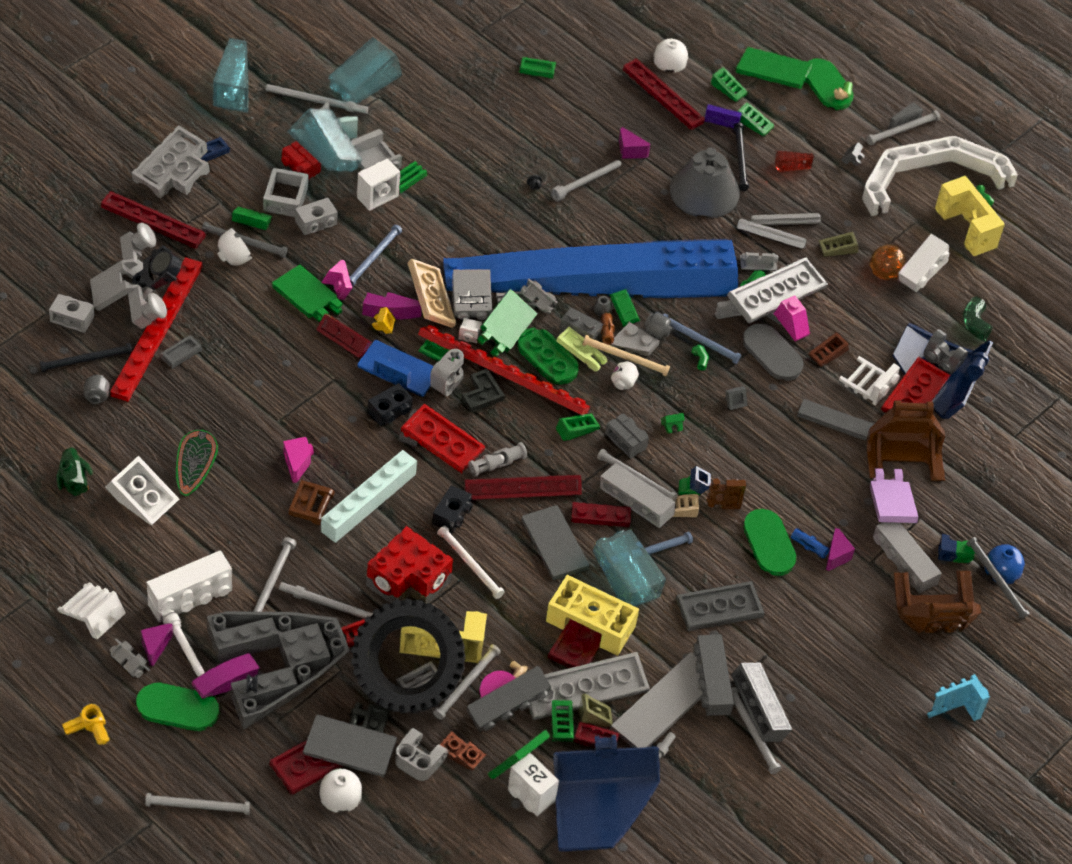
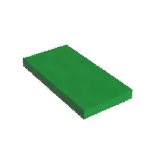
(774, 67)
(519, 754)

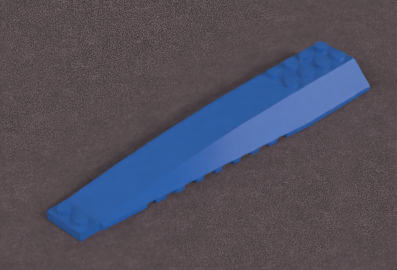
(642, 268)

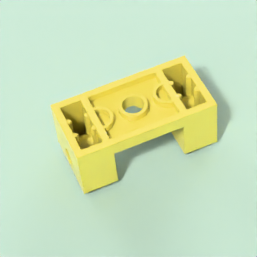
(963, 198)
(613, 619)
(420, 642)

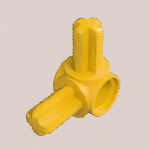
(95, 725)

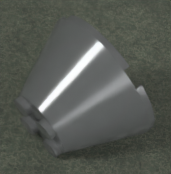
(705, 185)

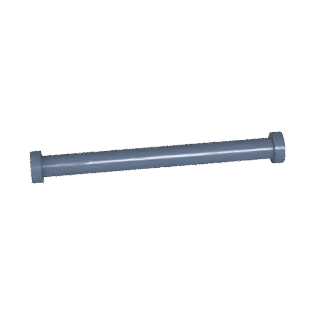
(395, 230)
(705, 341)
(687, 537)

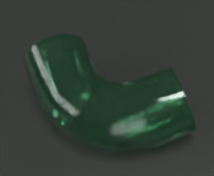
(973, 320)

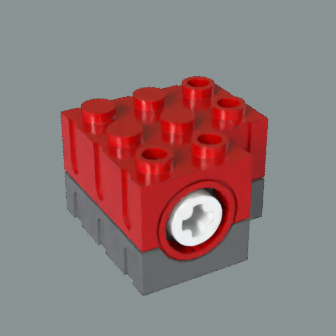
(408, 569)

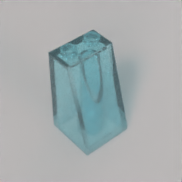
(365, 72)
(231, 78)
(326, 140)
(629, 568)

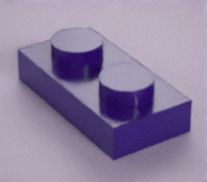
(722, 116)

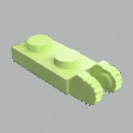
(573, 342)

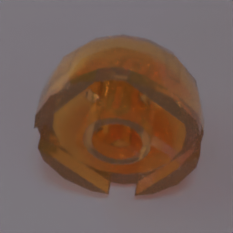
(887, 261)

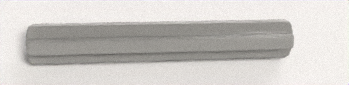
(785, 219)
(771, 233)

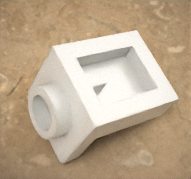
(469, 330)

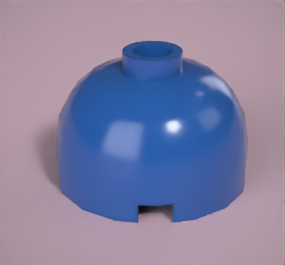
(1007, 561)

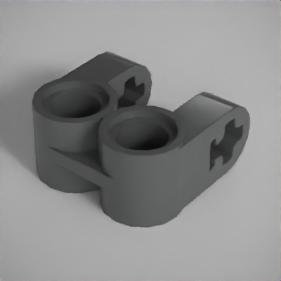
(938, 352)

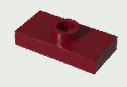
(586, 734)

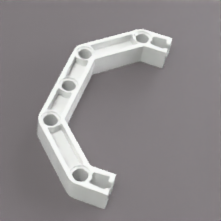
(932, 153)

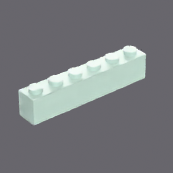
(368, 496)

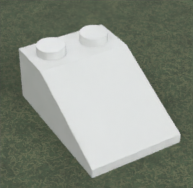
(142, 491)

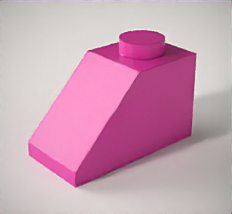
(793, 318)
(297, 456)

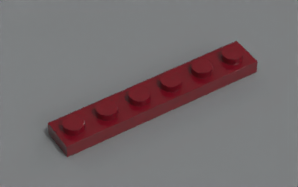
(663, 94)
(155, 220)
(524, 486)

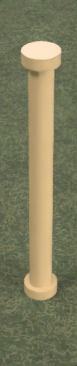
(625, 355)

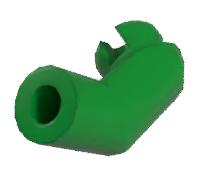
(981, 189)
(700, 351)

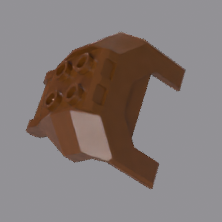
(907, 434)
(937, 611)

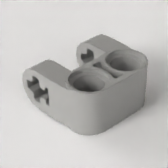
(444, 372)
(417, 757)

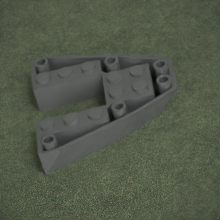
(305, 641)

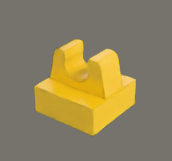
(385, 320)

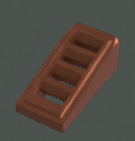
(836, 339)

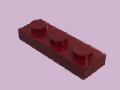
(343, 336)
(601, 514)

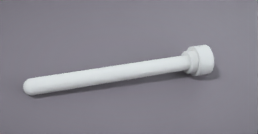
(176, 622)

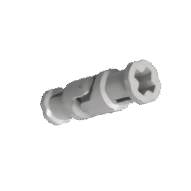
(497, 459)

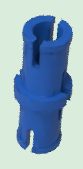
(810, 543)

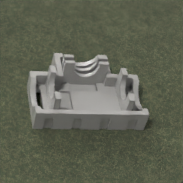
(173, 164)

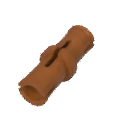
(607, 329)

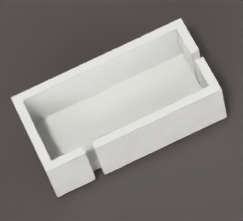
(190, 586)

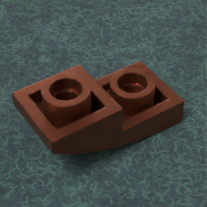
(462, 753)

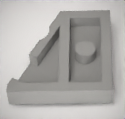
(635, 340)

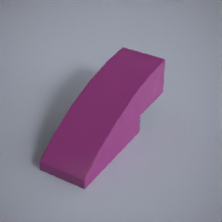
(399, 306)
(220, 677)

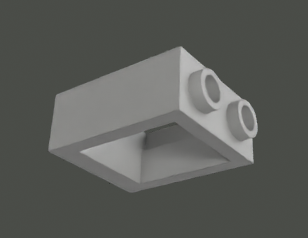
(275, 203)

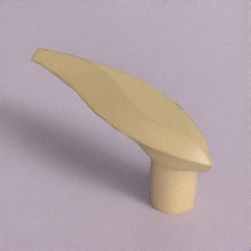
(518, 669)

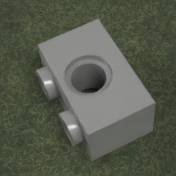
(316, 216)
(71, 313)

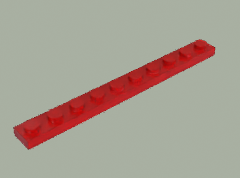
(156, 331)
(510, 372)

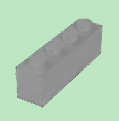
(638, 495)
(907, 555)

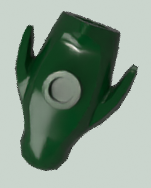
(73, 472)

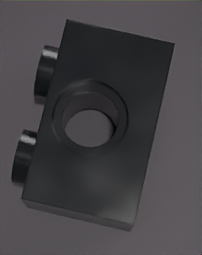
(452, 509)

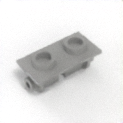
(753, 261)
(545, 300)
(135, 663)

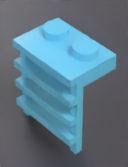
(967, 693)

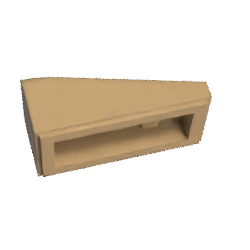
(686, 511)

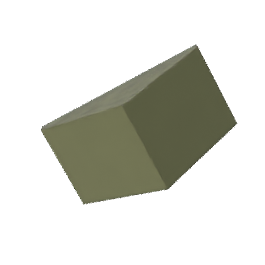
(594, 712)

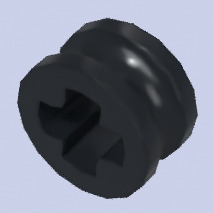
(252, 683)

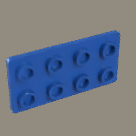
(397, 367)

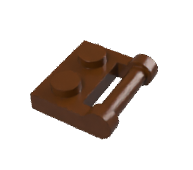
(305, 499)

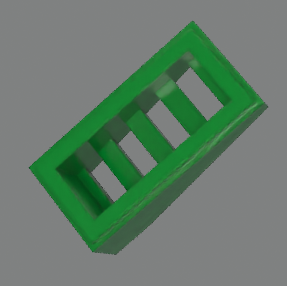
(723, 76)
(747, 112)
(568, 432)
(562, 736)

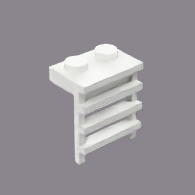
(879, 387)
(94, 607)

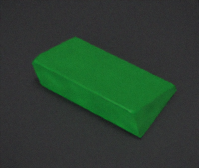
(251, 218)

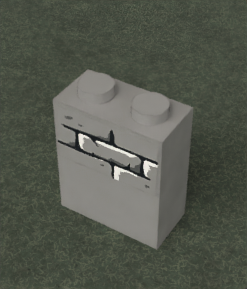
(471, 294)

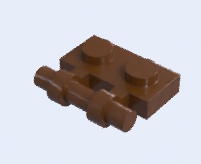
(732, 492)

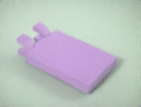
(893, 498)

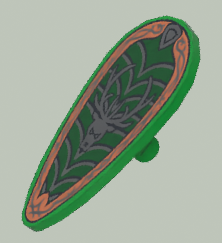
(194, 460)

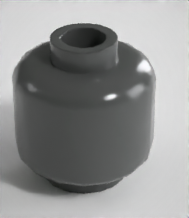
(658, 325)
(96, 389)

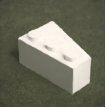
(924, 263)

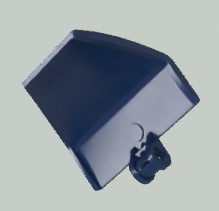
(960, 384)
(602, 792)

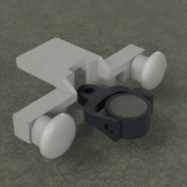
(109, 287)

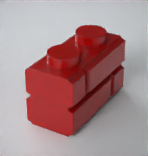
(300, 160)

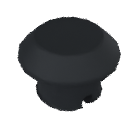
(534, 182)

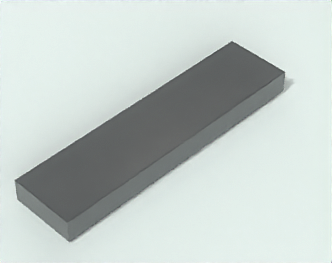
(834, 419)

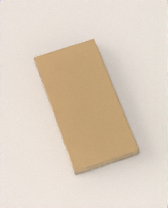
(431, 293)

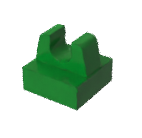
(670, 420)

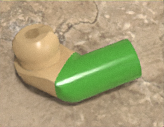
(845, 93)

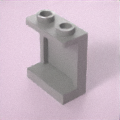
(374, 150)

